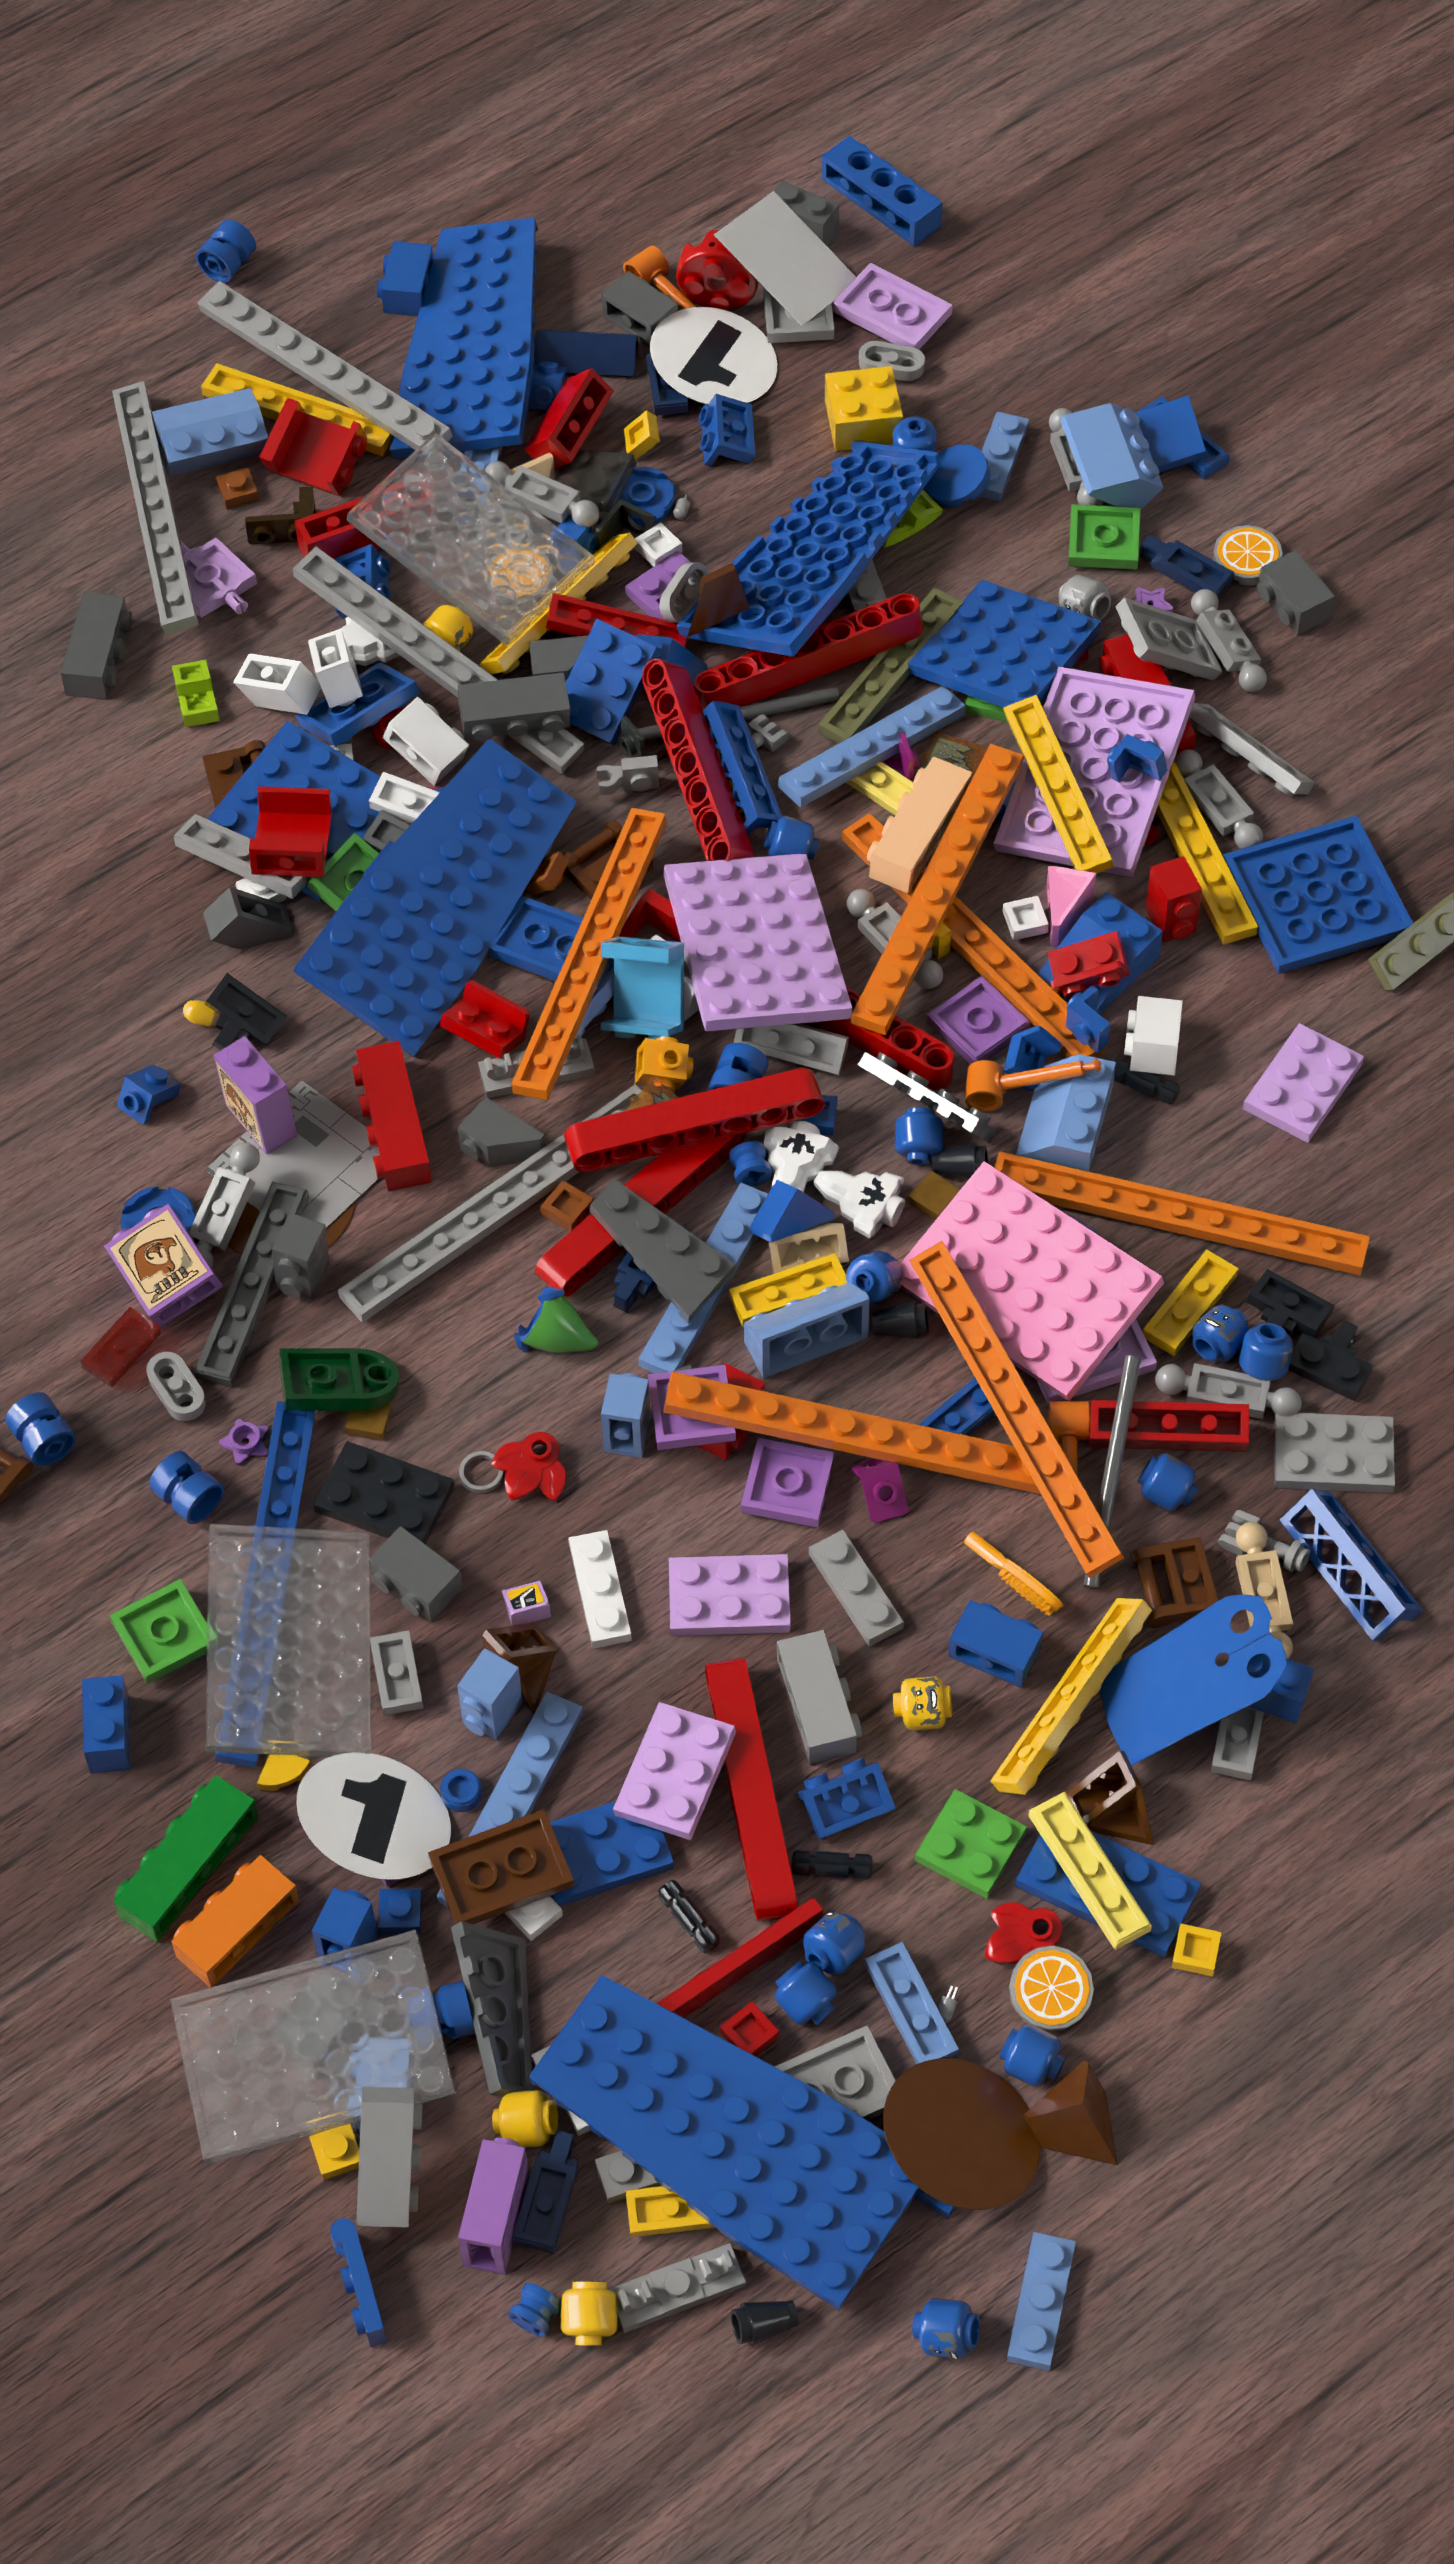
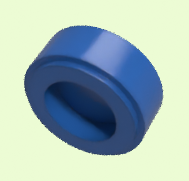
(460, 1790)

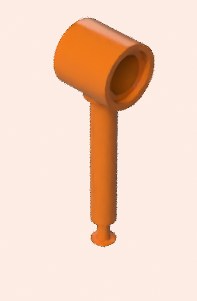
(653, 268)
(988, 1083)
(1069, 1425)

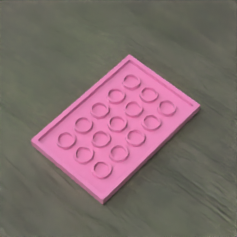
(1040, 1278)

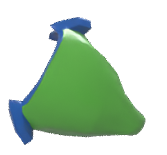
(555, 1327)

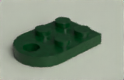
(336, 1379)

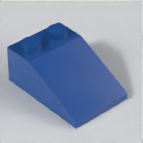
(1138, 935)

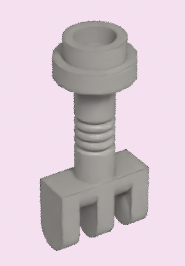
(765, 734)
(1294, 1556)

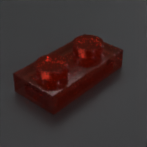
(120, 1347)

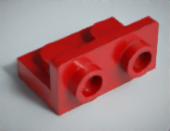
(1088, 964)
(487, 1020)

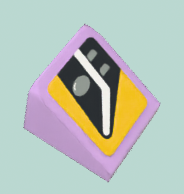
(526, 1603)

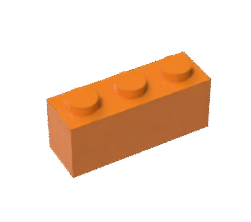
(234, 1920)

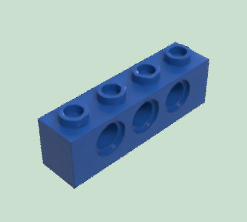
(882, 190)

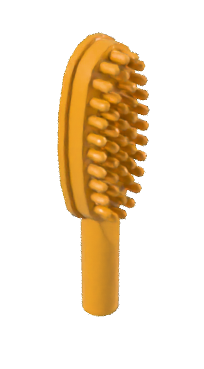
(1015, 1575)

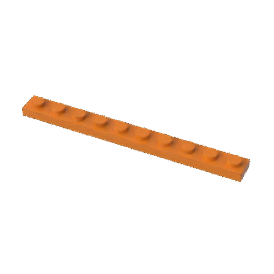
(937, 890)
(988, 954)
(584, 963)
(1188, 1214)
(1016, 1410)
(847, 1431)

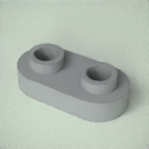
(906, 361)
(682, 592)
(176, 1389)

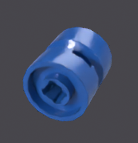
(225, 251)
(738, 1064)
(41, 1429)
(185, 1486)
(453, 2010)

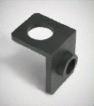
(620, 517)
(634, 742)

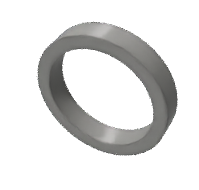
(474, 1488)

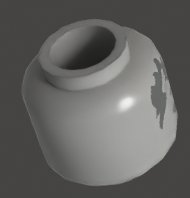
(1085, 596)

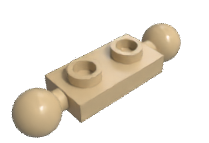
(1262, 1576)

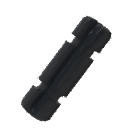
(1146, 1082)
(832, 1864)
(689, 1916)

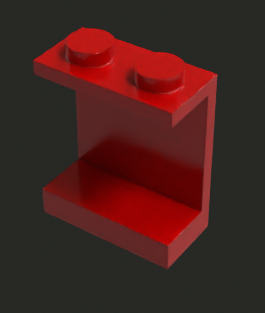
(313, 449)
(291, 832)

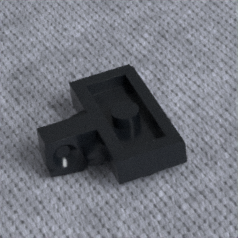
(242, 1013)
(1289, 1305)
(1332, 1362)

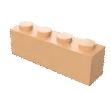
(919, 824)

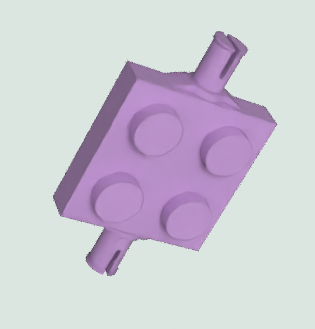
(217, 577)

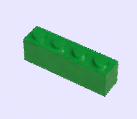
(185, 1858)

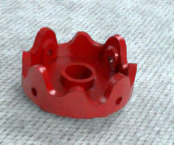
(712, 260)

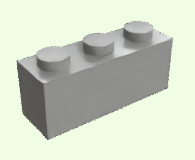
(818, 1696)
(387, 2157)

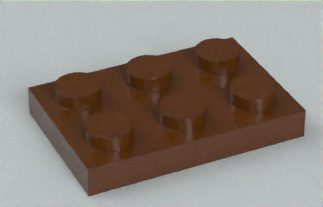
(501, 1869)

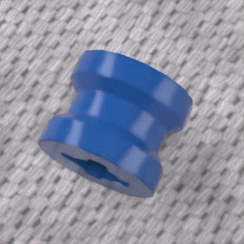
(750, 1163)
(535, 2309)

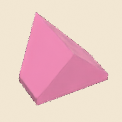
(1068, 897)

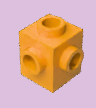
(665, 1061)

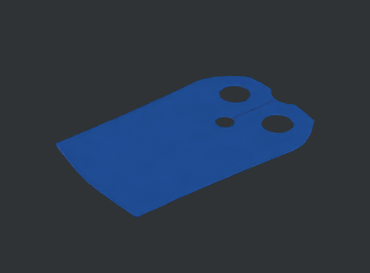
(1179, 1688)

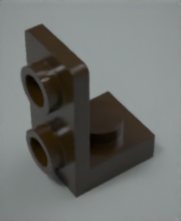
(280, 527)

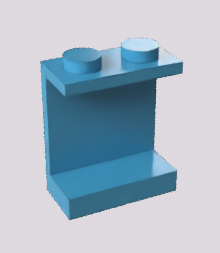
(646, 987)

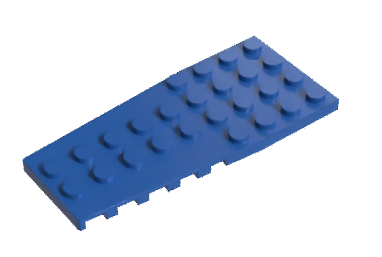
(475, 336)
(820, 548)
(438, 898)
(731, 2137)

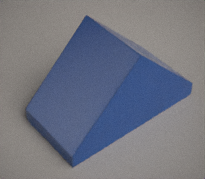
(788, 1213)

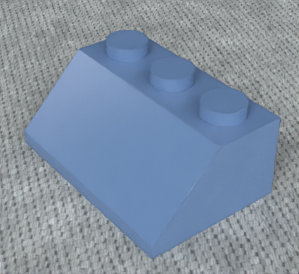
(210, 431)
(1112, 455)
(1068, 1116)
(807, 1328)

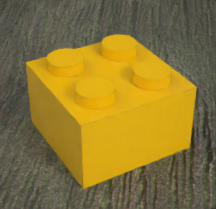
(862, 406)

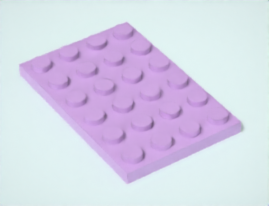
(1088, 719)
(756, 942)

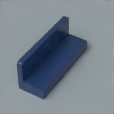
(585, 350)

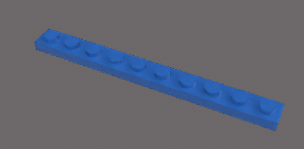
(280, 1495)

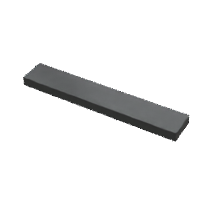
(248, 1288)

